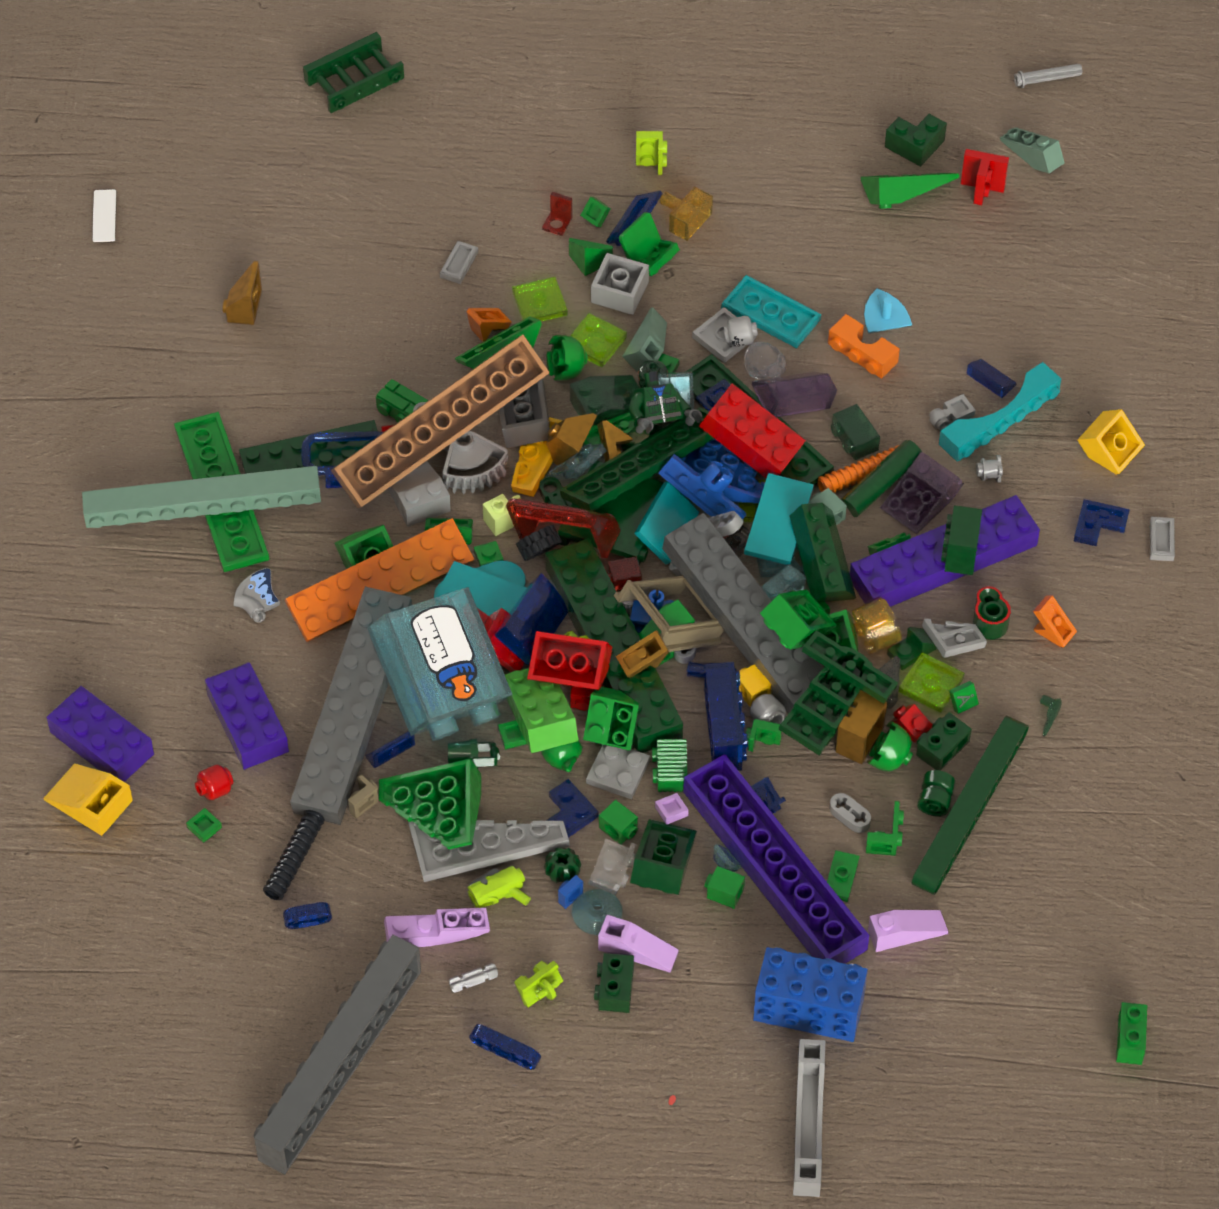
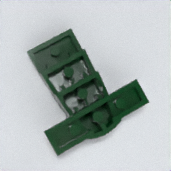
(832, 692)

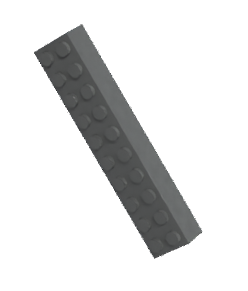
(736, 603)
(346, 715)
(337, 1054)

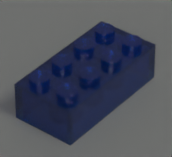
(725, 713)

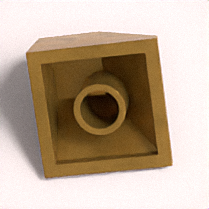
(244, 297)
(568, 437)

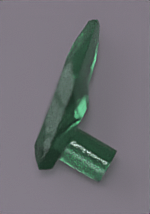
(1054, 708)

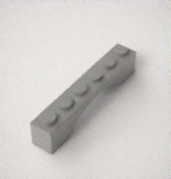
(809, 1118)

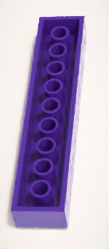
(775, 862)

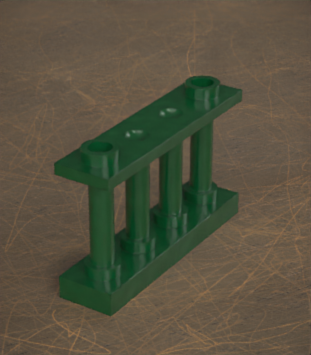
(346, 57)

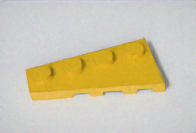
(532, 466)

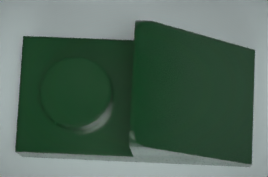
(911, 647)

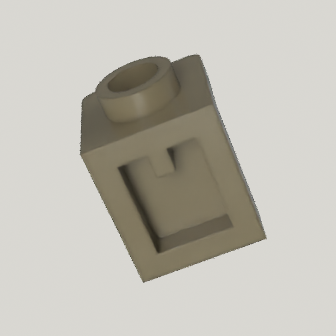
(363, 798)

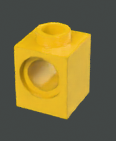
(753, 684)

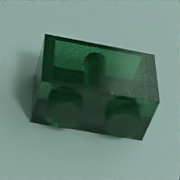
(855, 432)

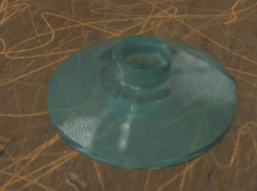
(590, 919)

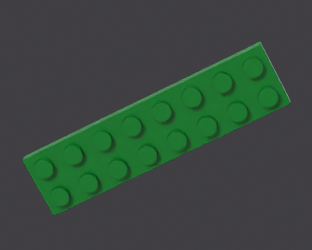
(208, 456)

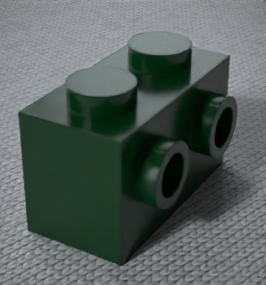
(943, 741)
(616, 982)

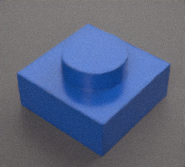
(570, 891)

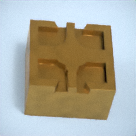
(861, 727)

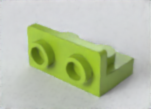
(650, 149)

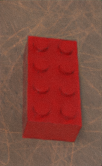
(752, 432)

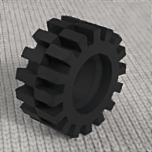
(538, 542)

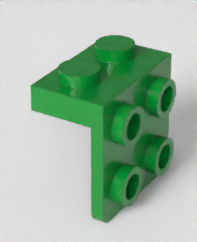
(643, 244)

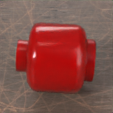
(214, 782)

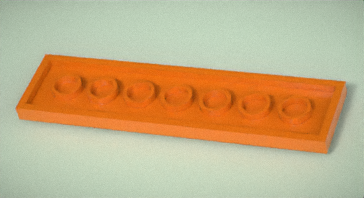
(393, 570)

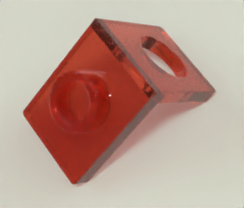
(560, 210)

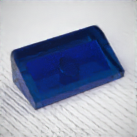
(990, 377)
(391, 749)

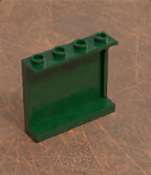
(628, 511)

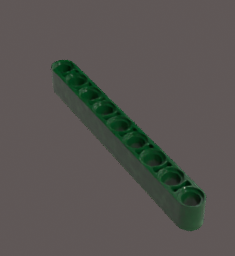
(970, 805)

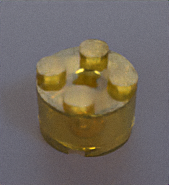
(876, 625)

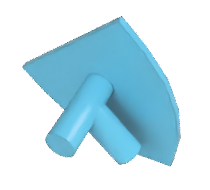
(885, 312)

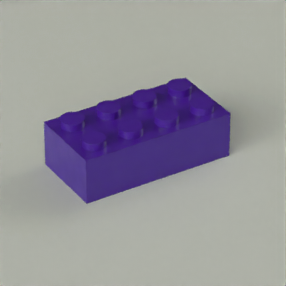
(246, 715)
(100, 734)

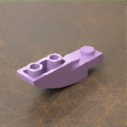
(438, 929)

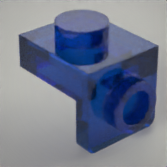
(768, 794)

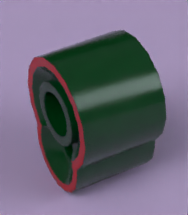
(991, 613)

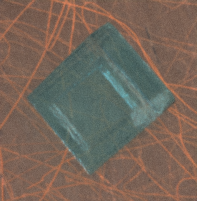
(725, 859)

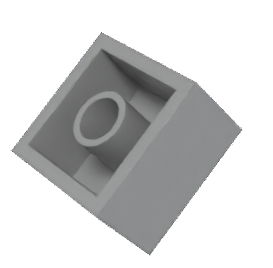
(620, 283)

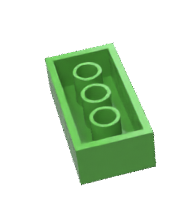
(541, 712)

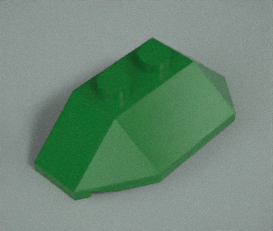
(475, 356)

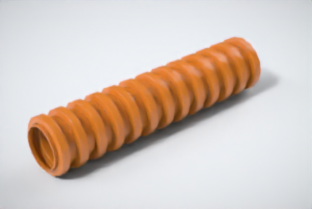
(851, 474)

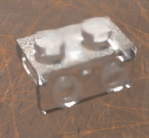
(611, 867)

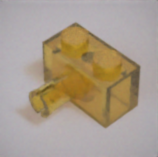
(687, 213)

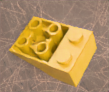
(90, 797)

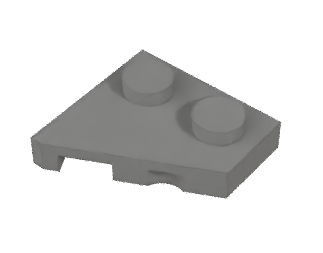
(954, 637)

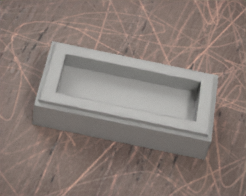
(459, 262)
(1162, 539)

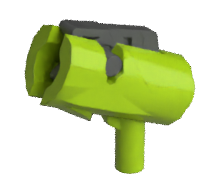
(498, 885)

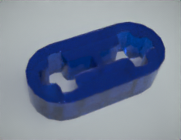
(307, 915)

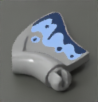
(256, 595)

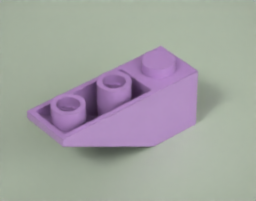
(626, 938)

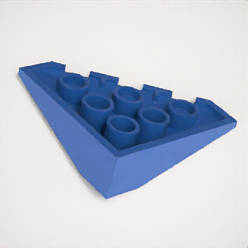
(743, 486)

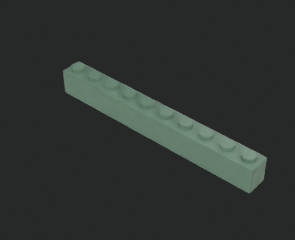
(201, 497)

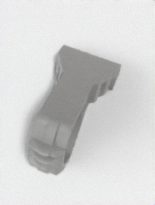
(472, 456)

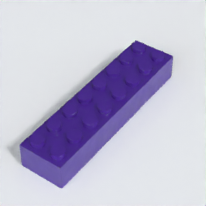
(917, 564)

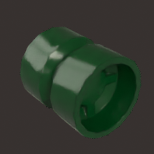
(936, 793)

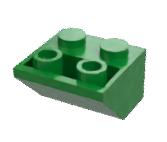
(611, 718)

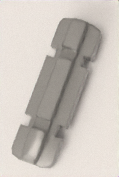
(473, 977)

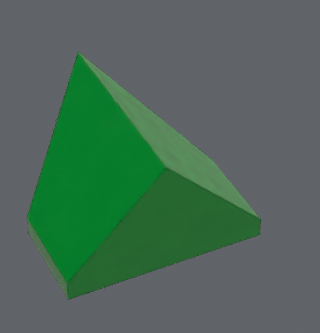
(588, 255)

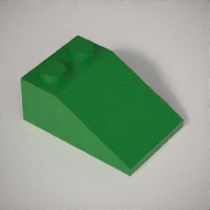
(796, 618)

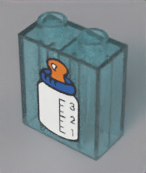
(440, 664)

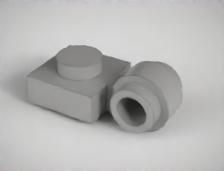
(952, 409)

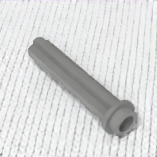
(1022, 79)

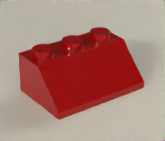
(569, 660)

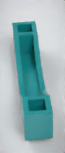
(966, 435)

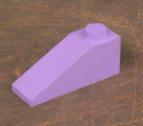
(905, 927)

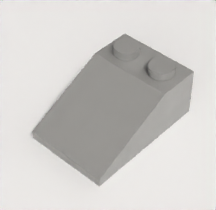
(420, 495)

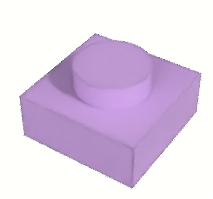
(671, 808)

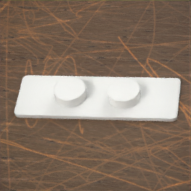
(104, 215)

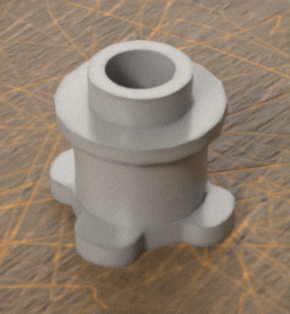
(990, 469)

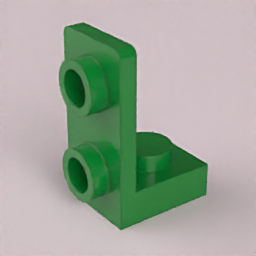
(883, 843)

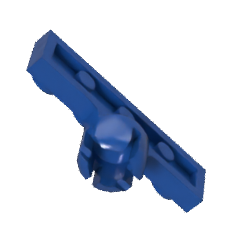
(702, 488)

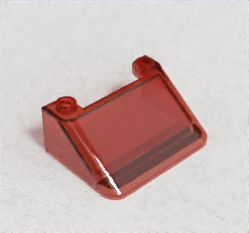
(528, 514)

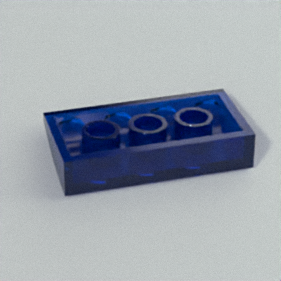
(536, 610)

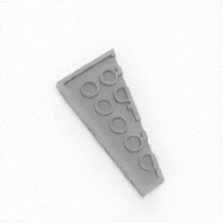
(491, 845)

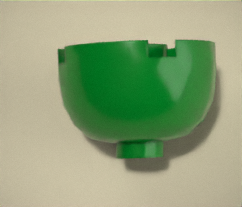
(565, 358)
(891, 749)

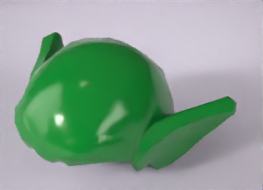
(563, 756)

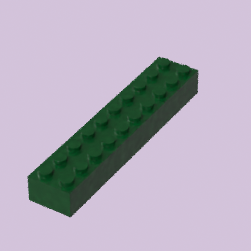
(597, 613)

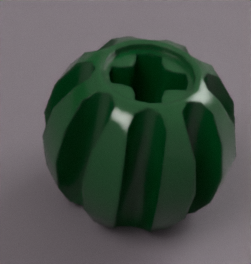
(562, 865)

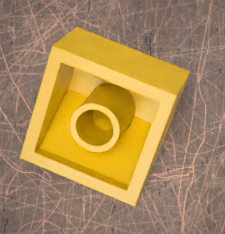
(1111, 441)

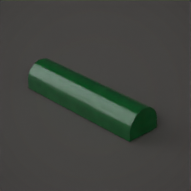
(881, 478)

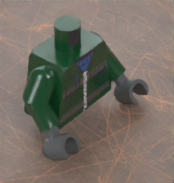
(658, 405)

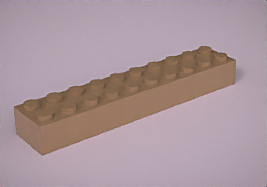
(440, 421)

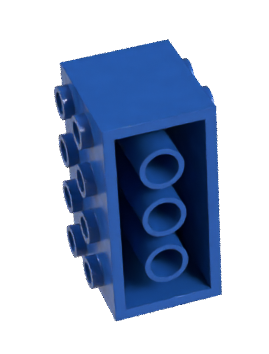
(810, 994)

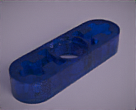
(505, 1046)

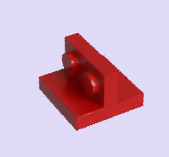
(984, 173)

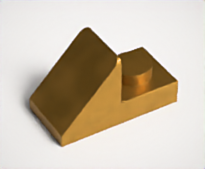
(610, 437)
(644, 653)

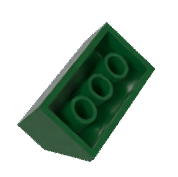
(822, 553)

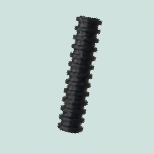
(293, 855)

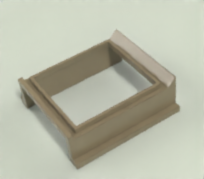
(675, 637)

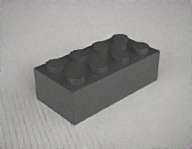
(526, 417)

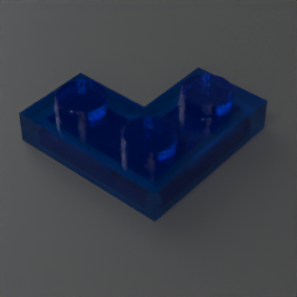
(1098, 516)
(575, 808)

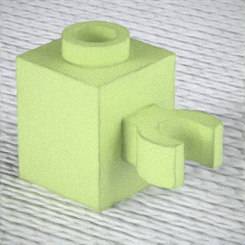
(496, 514)

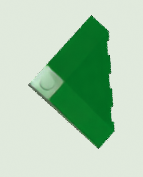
(438, 800)

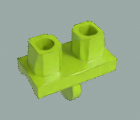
(541, 984)

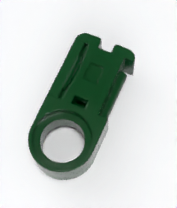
(552, 497)

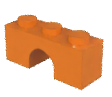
(875, 357)

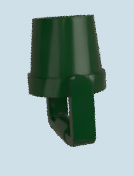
(469, 750)

